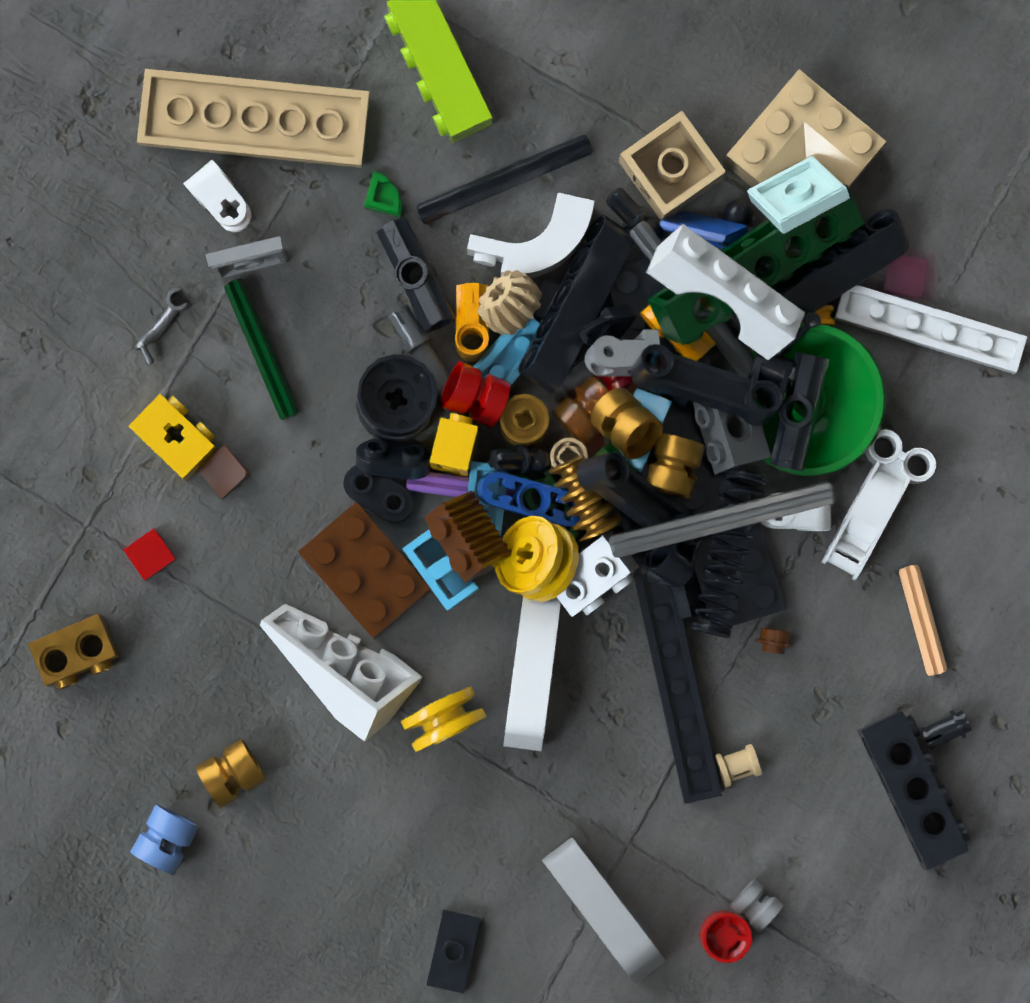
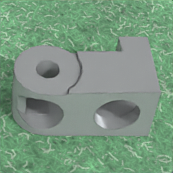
(615, 357)

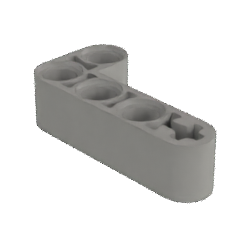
(603, 910)

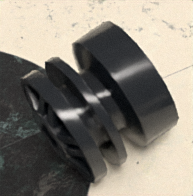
(394, 376)

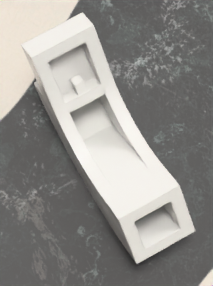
(545, 252)

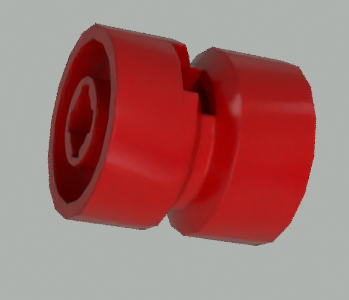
(472, 393)
(725, 936)

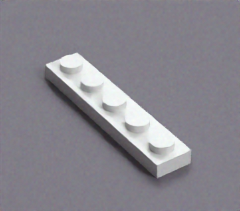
(931, 328)

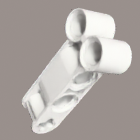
(875, 504)

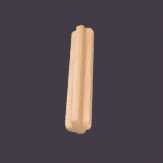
(923, 620)

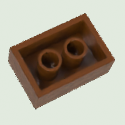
(365, 570)

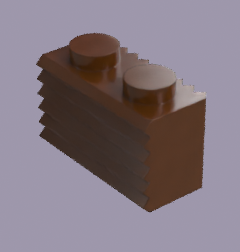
(467, 536)

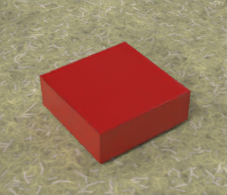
(149, 554)

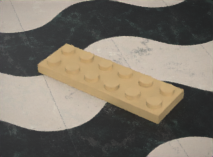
(253, 118)

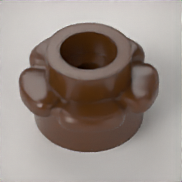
(774, 640)

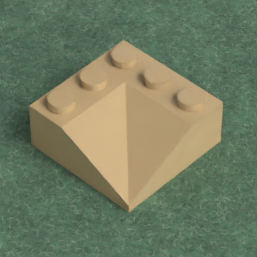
(801, 125)

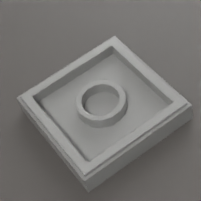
(247, 258)

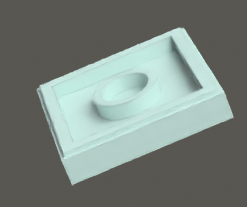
(798, 194)

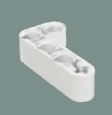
(532, 674)

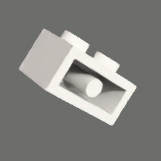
(595, 576)

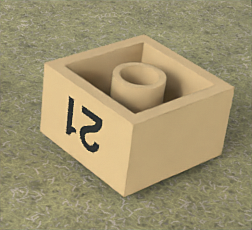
(672, 166)

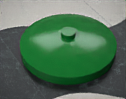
(850, 402)

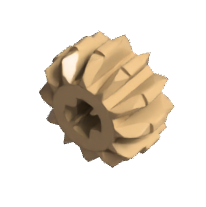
(509, 302)

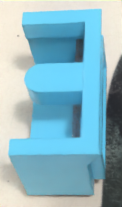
(435, 569)

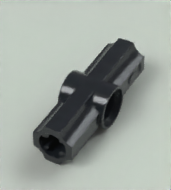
(426, 294)
(793, 436)

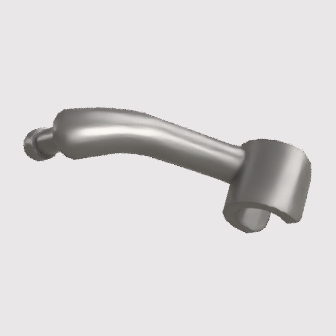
(161, 325)

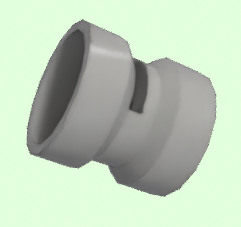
(756, 905)

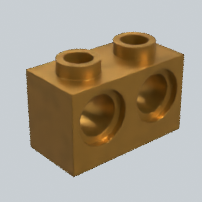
(71, 642)

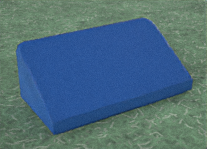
(714, 230)

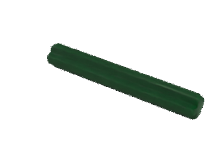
(261, 349)

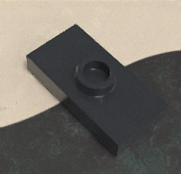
(453, 951)

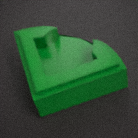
(383, 196)

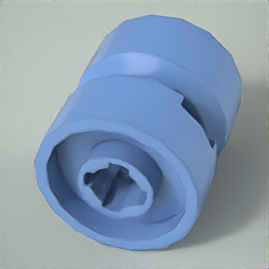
(166, 825)

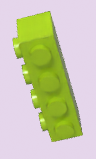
(440, 66)

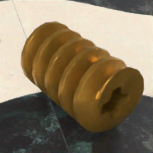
(587, 505)

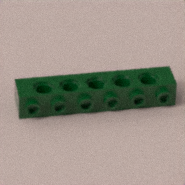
(766, 241)

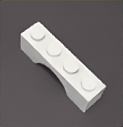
(693, 265)

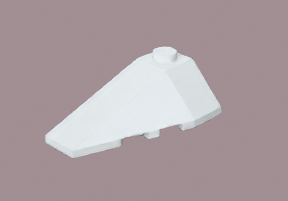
(351, 681)

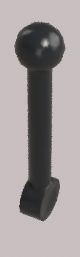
(812, 320)

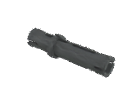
(419, 346)

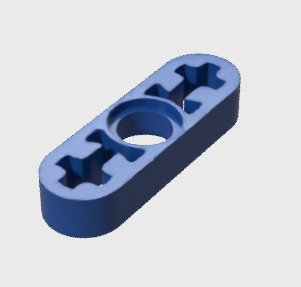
(508, 482)

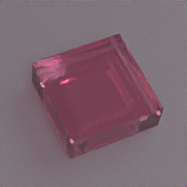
(906, 276)

